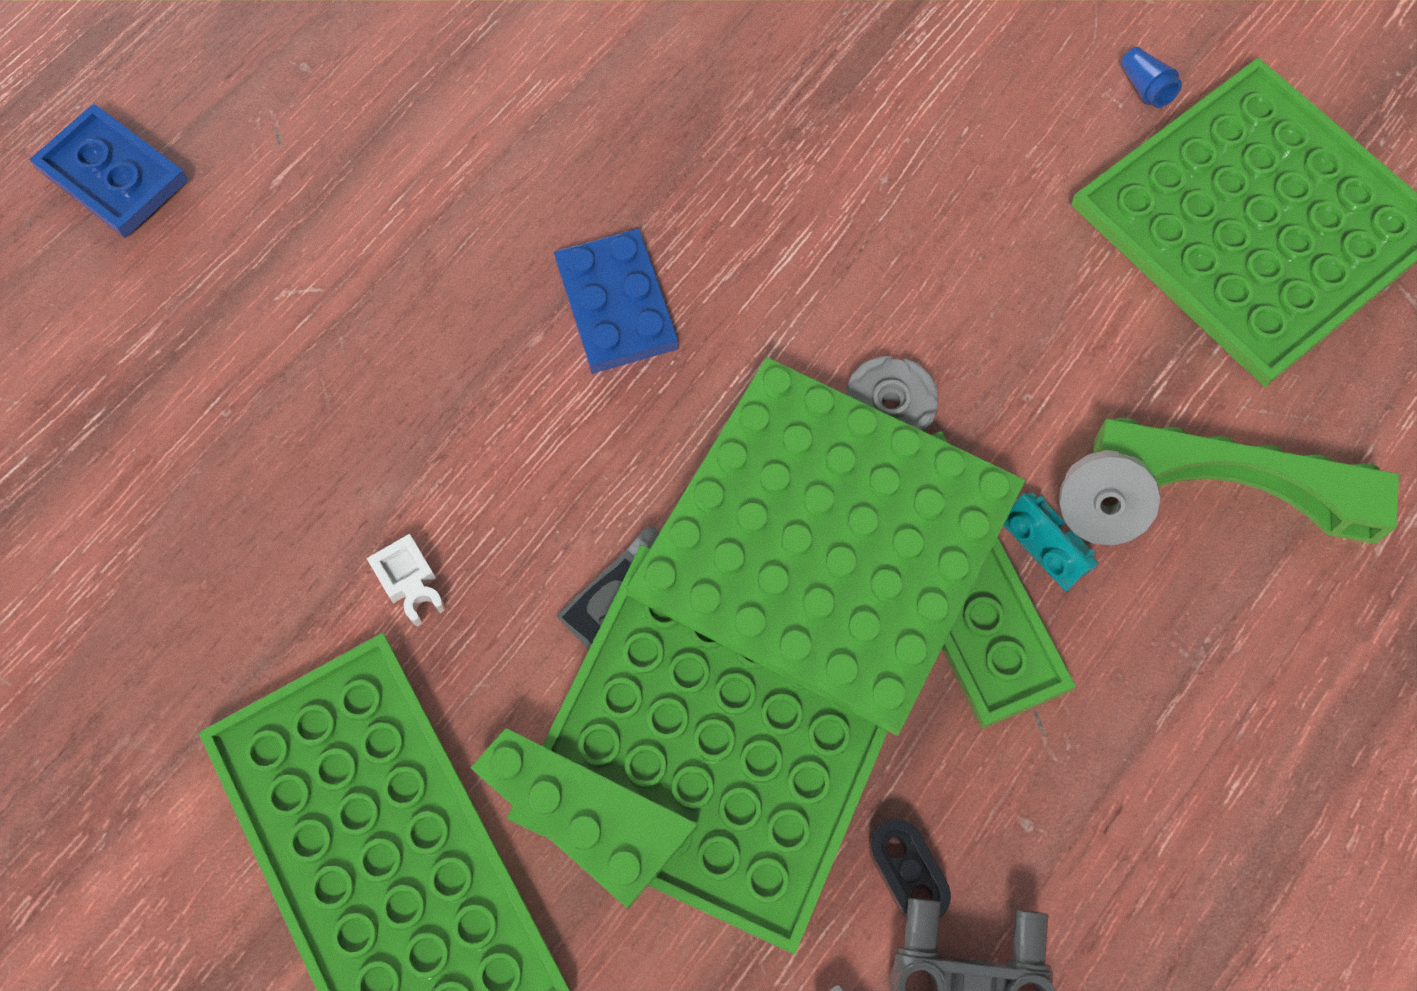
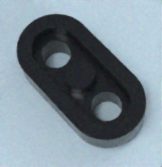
(912, 870)

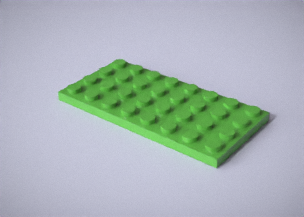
(374, 837)

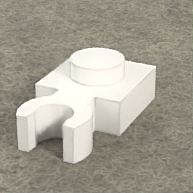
(405, 574)

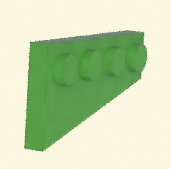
(593, 820)

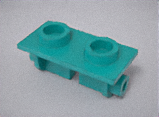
(1038, 531)

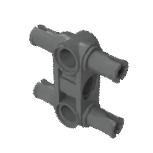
(965, 974)

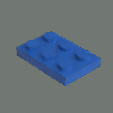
(109, 170)
(616, 301)

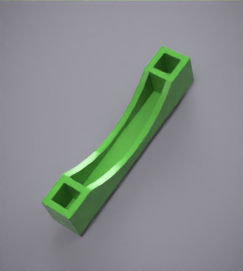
(1338, 497)

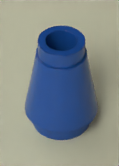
(1152, 78)

